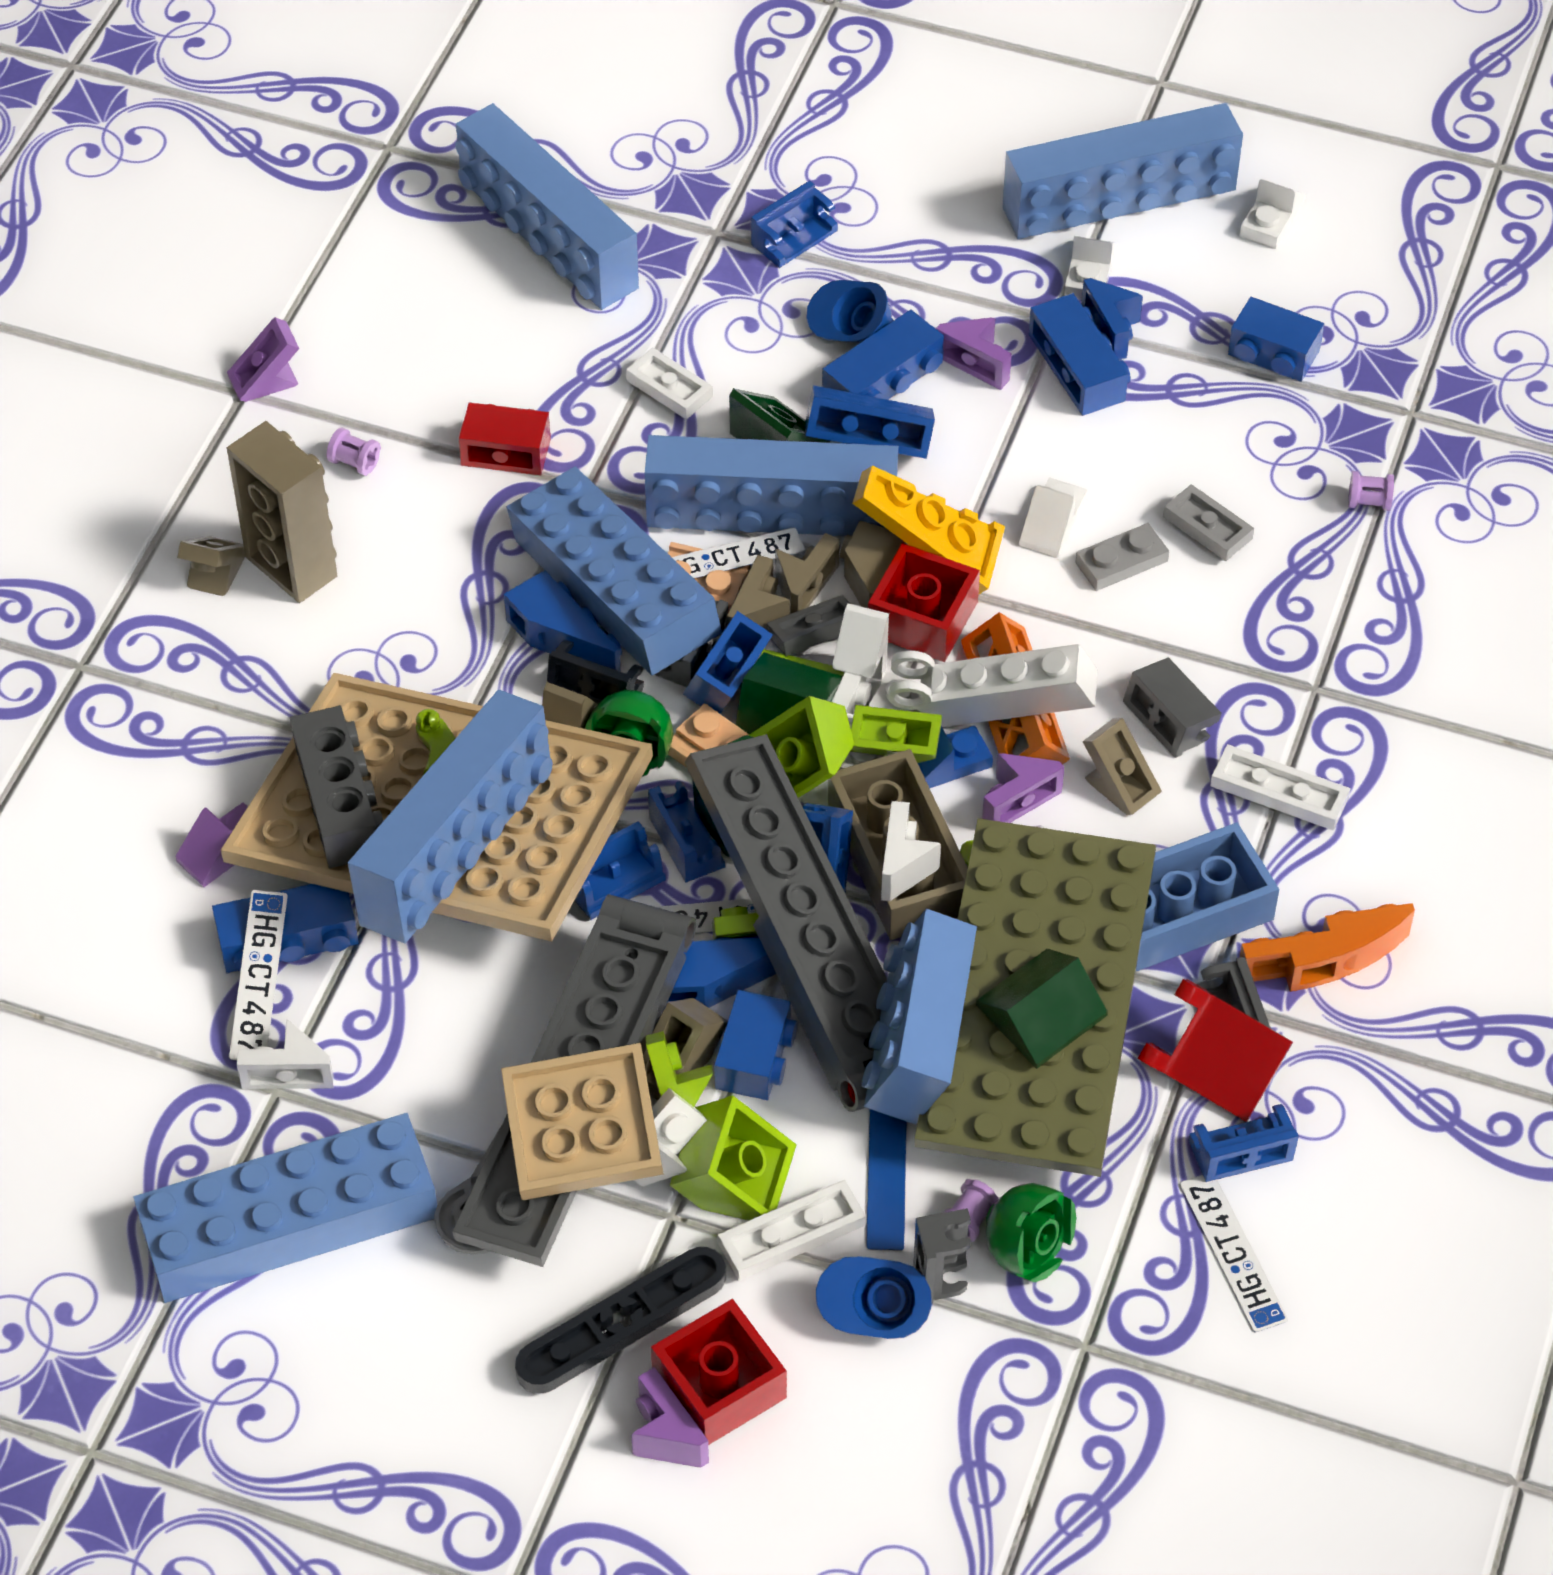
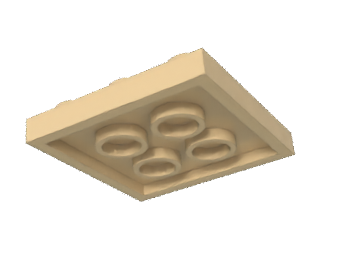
(581, 1121)

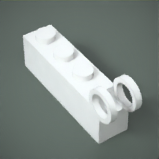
(997, 685)

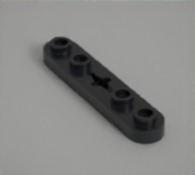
(649, 1300)

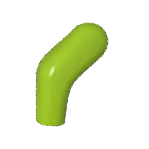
(434, 734)

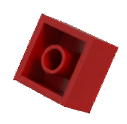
(926, 600)
(721, 1370)

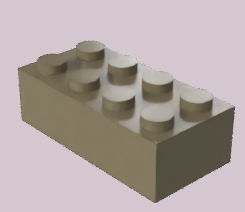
(283, 510)
(869, 793)

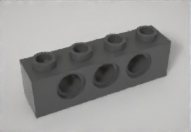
(335, 782)

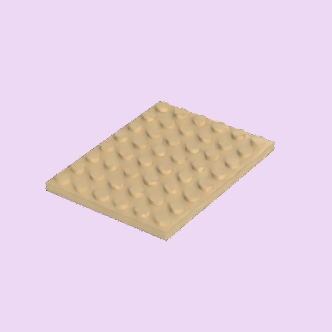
(522, 877)

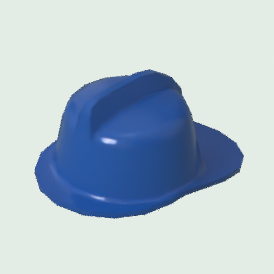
(848, 310)
(873, 1297)

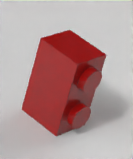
(504, 438)

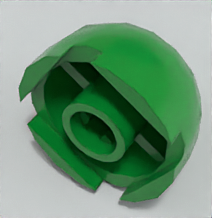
(635, 717)
(1029, 1230)

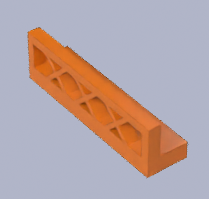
(1040, 730)

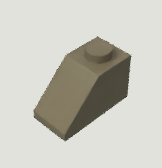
(867, 558)
(693, 1029)

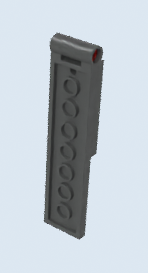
(800, 906)
(607, 1004)

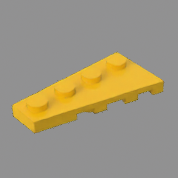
(929, 522)

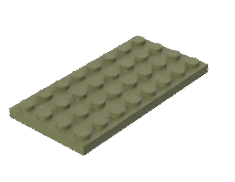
(1028, 895)

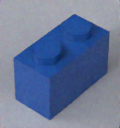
(1275, 338)
(728, 663)
(754, 1044)

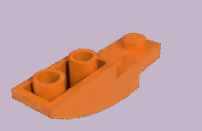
(1342, 948)

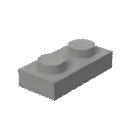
(1208, 522)
(1122, 556)

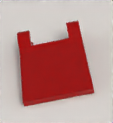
(1221, 1053)

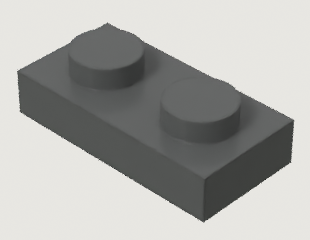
(808, 626)

